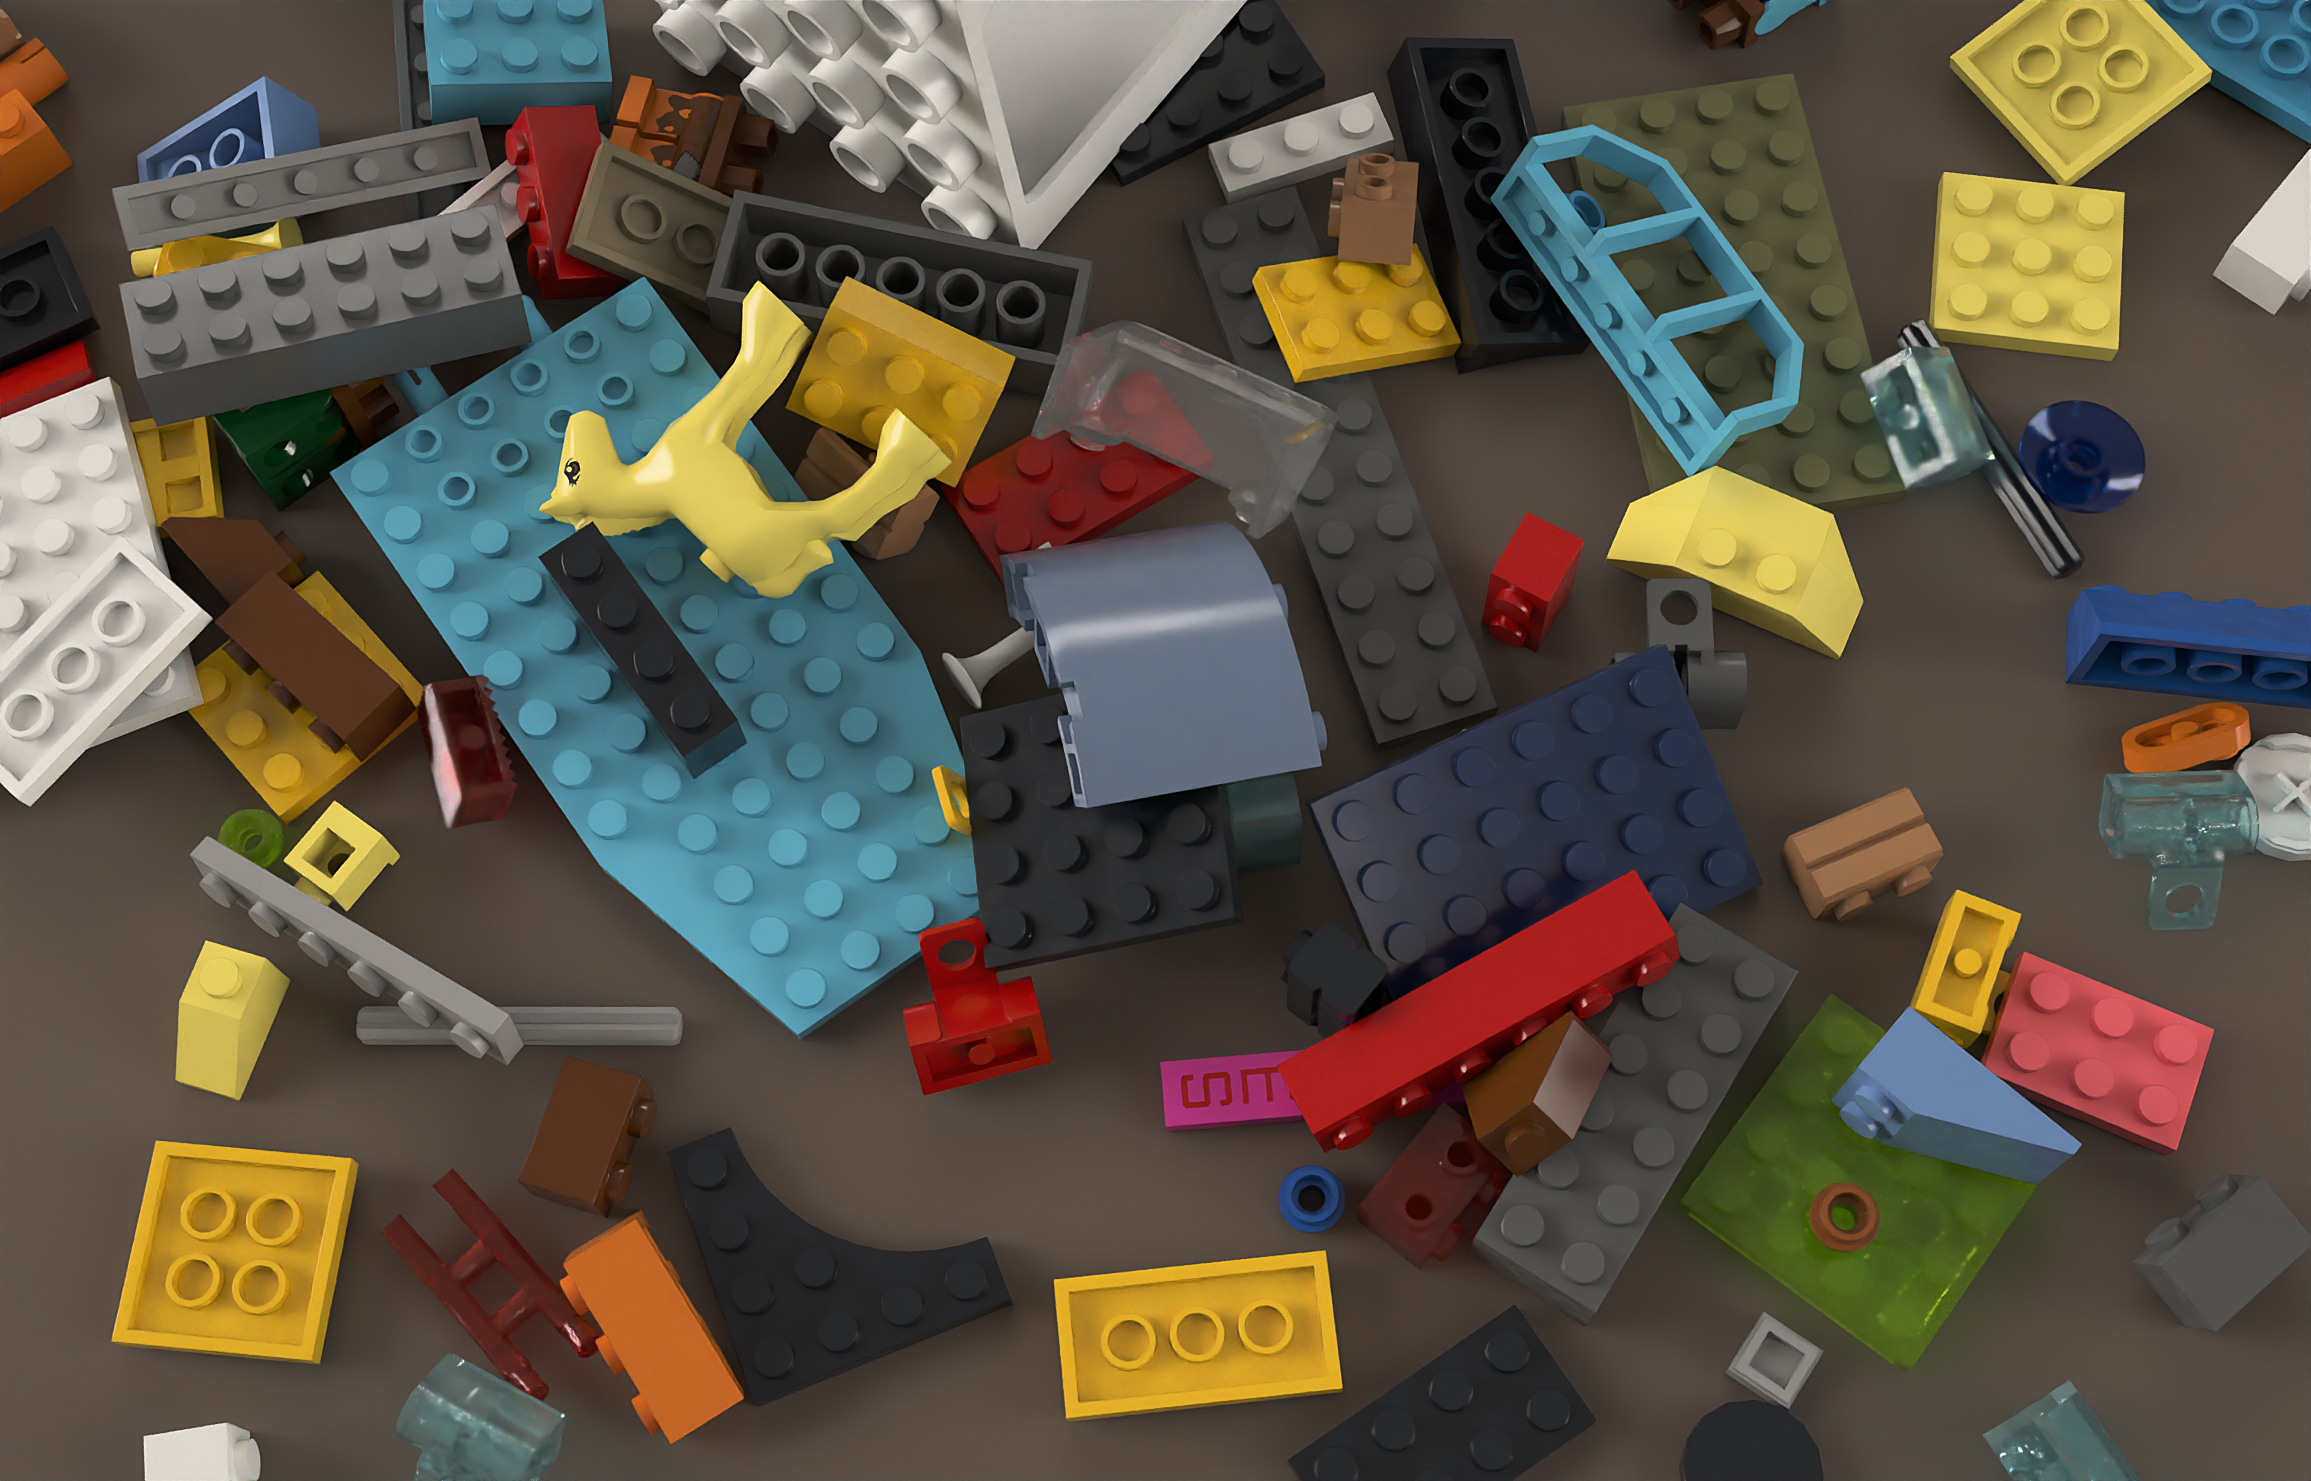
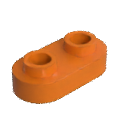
(2187, 738)

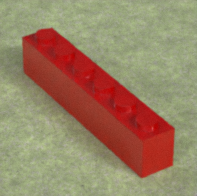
(1480, 1012)

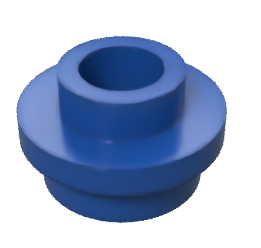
(1311, 1178)

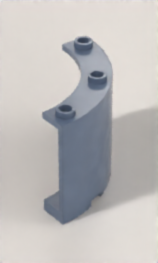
(1165, 661)

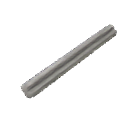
(537, 1026)

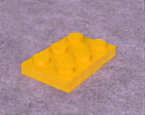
(1354, 315)

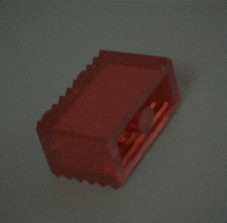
(466, 750)

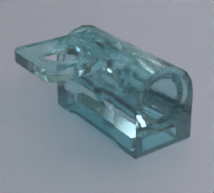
(2184, 829)
(478, 1427)

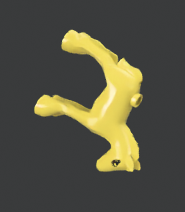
(718, 493)

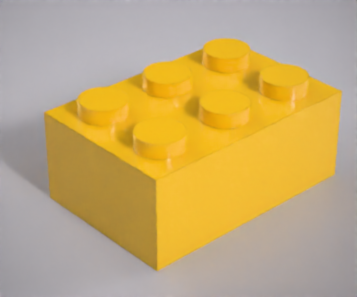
(892, 356)

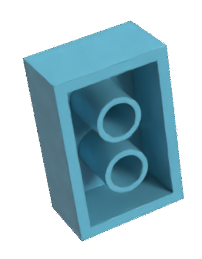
(513, 55)

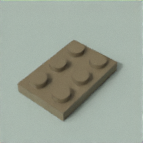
(649, 224)

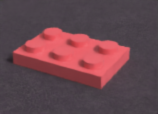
(2097, 1053)

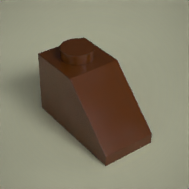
(235, 552)
(1537, 1093)

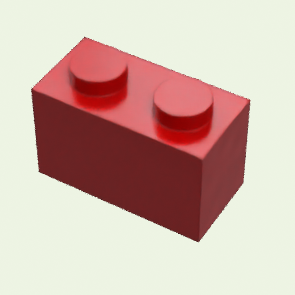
(1531, 583)

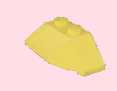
(1755, 546)

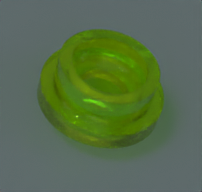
(248, 822)

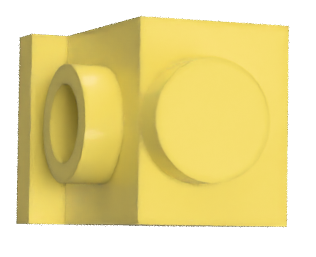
(332, 841)

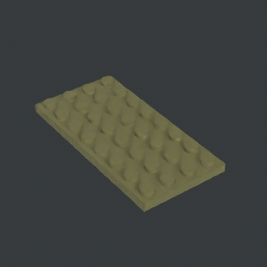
(1760, 182)

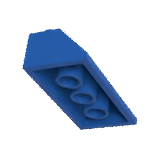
(2190, 647)

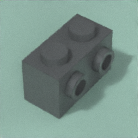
(2221, 1250)

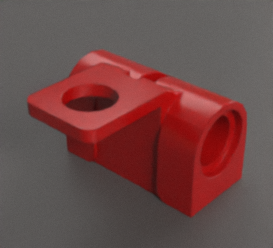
(975, 1022)

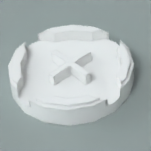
(2280, 781)

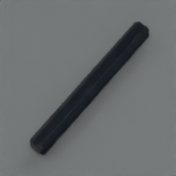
(2005, 474)

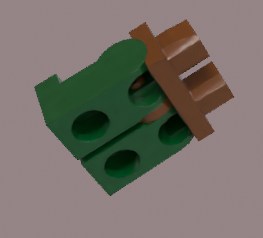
(304, 437)

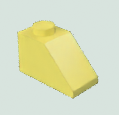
(226, 1018)

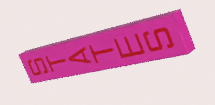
(1242, 1092)

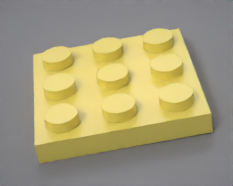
(2079, 77)
(2027, 266)

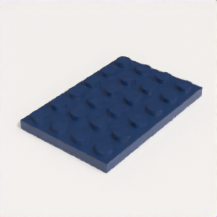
(1533, 816)

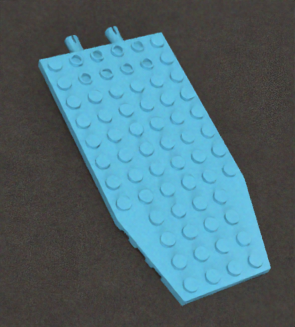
(808, 846)

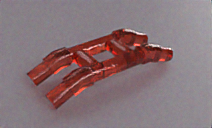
(451, 1282)

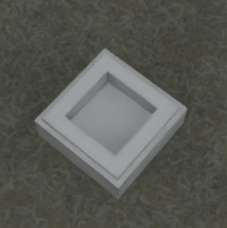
(1774, 1362)

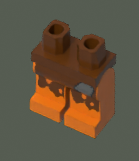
(695, 135)

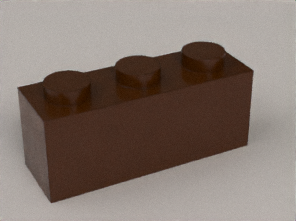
(313, 668)

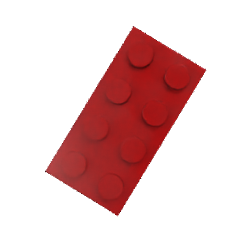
(1056, 494)

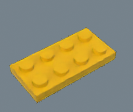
(1197, 1336)

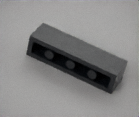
(643, 650)

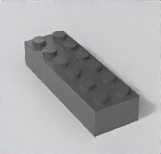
(987, 288)
(323, 314)
(1674, 1057)

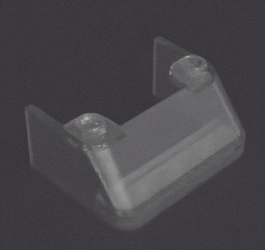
(1191, 412)

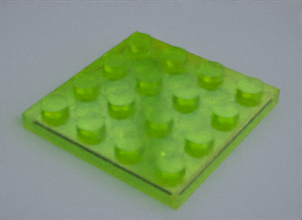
(1792, 1143)

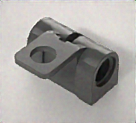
(1711, 677)

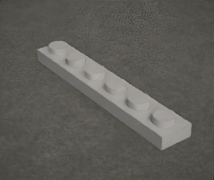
(300, 183)
(370, 961)

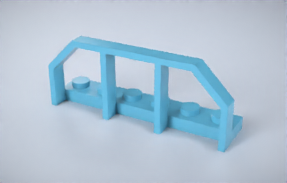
(1616, 317)

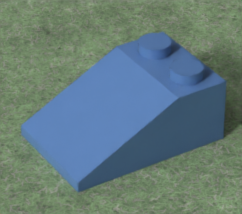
(246, 127)
(1944, 1104)

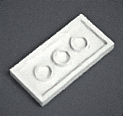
(87, 664)

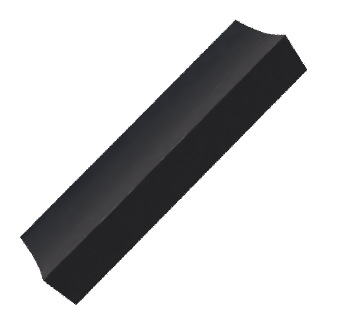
(1466, 126)

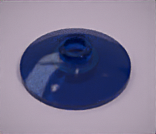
(2095, 440)

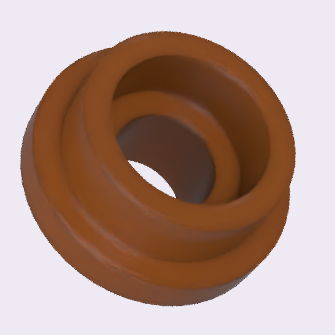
(1854, 1200)

